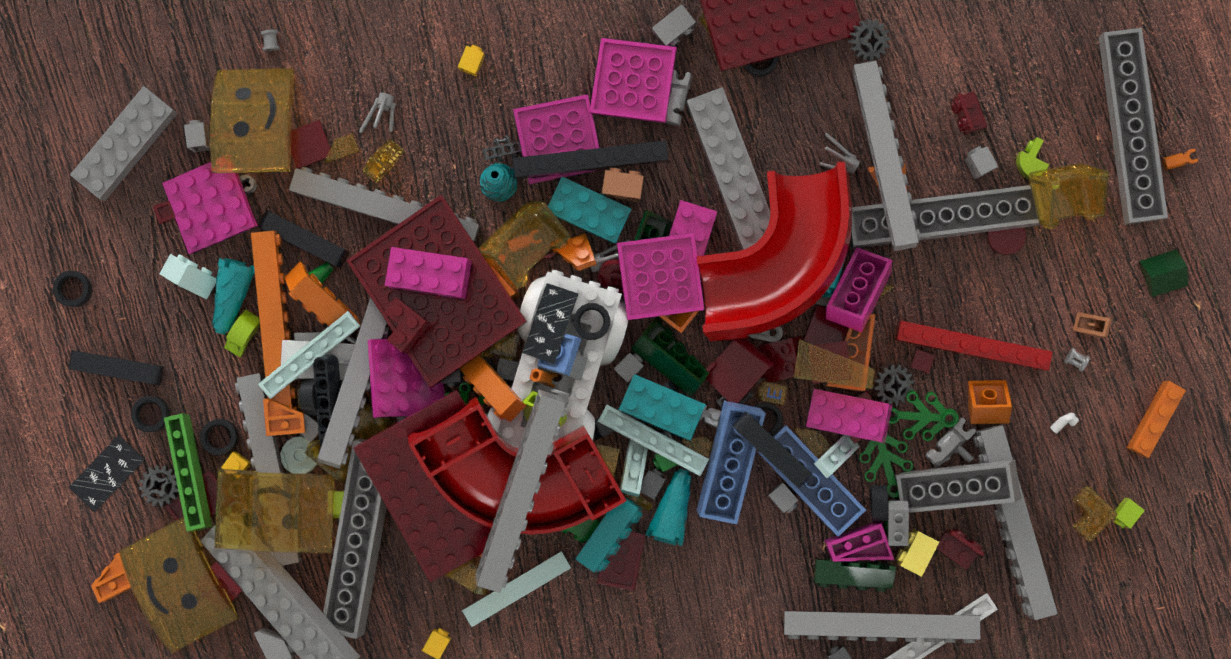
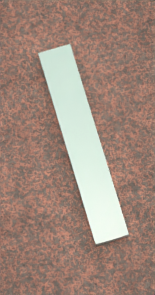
(305, 357)
(653, 440)
(516, 589)

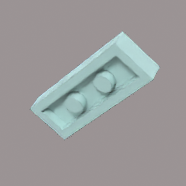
(836, 455)
(633, 468)

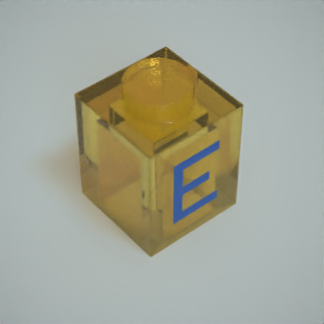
(772, 393)

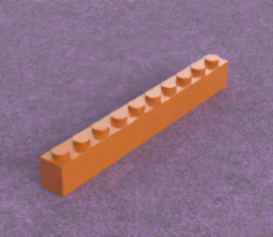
(271, 306)

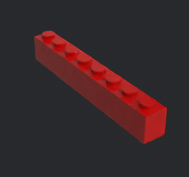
(973, 345)

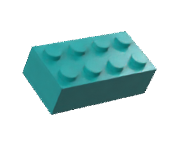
(589, 210)
(662, 407)
(608, 535)

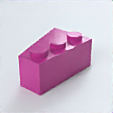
(860, 544)

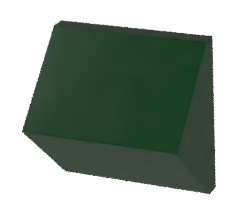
(653, 226)
(1165, 273)

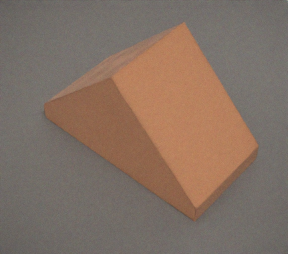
(1092, 325)

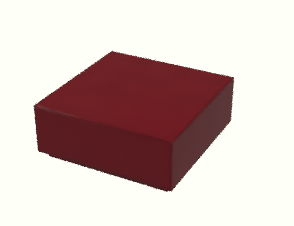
(164, 212)
(922, 361)

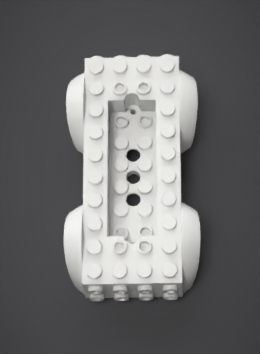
(598, 352)

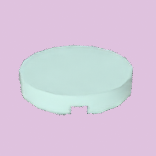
(294, 456)

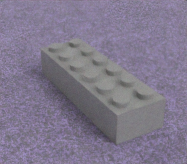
(123, 144)
(959, 486)

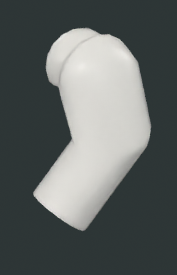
(1062, 421)

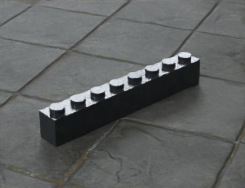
(590, 159)

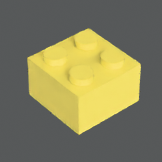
(917, 553)

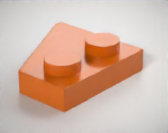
(577, 252)
(282, 419)

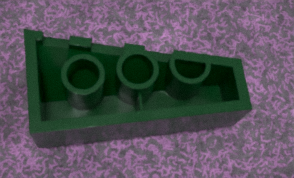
(670, 357)
(854, 574)

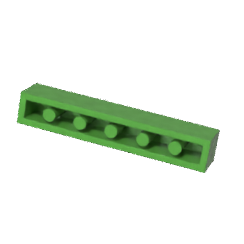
(188, 472)

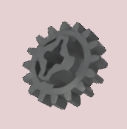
(871, 48)
(890, 377)
(164, 491)

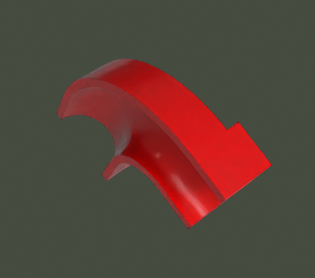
(788, 264)
(474, 463)

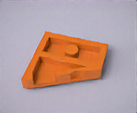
(112, 581)

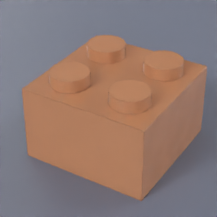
(622, 185)

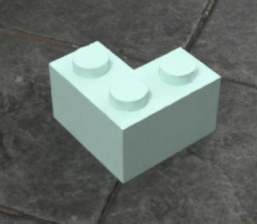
(188, 276)

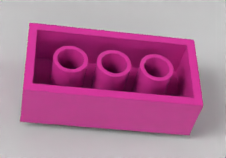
(696, 220)
(428, 273)
(859, 289)
(849, 415)

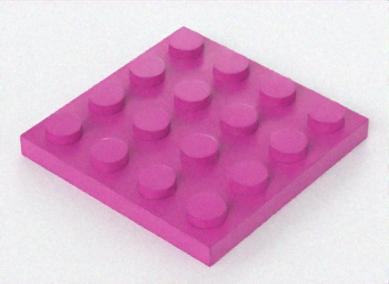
(633, 80)
(556, 128)
(209, 207)
(660, 276)
(397, 383)

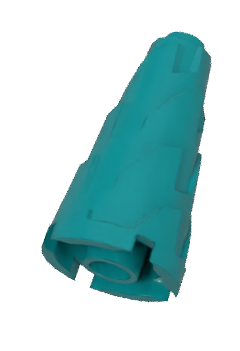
(498, 182)
(231, 289)
(671, 513)

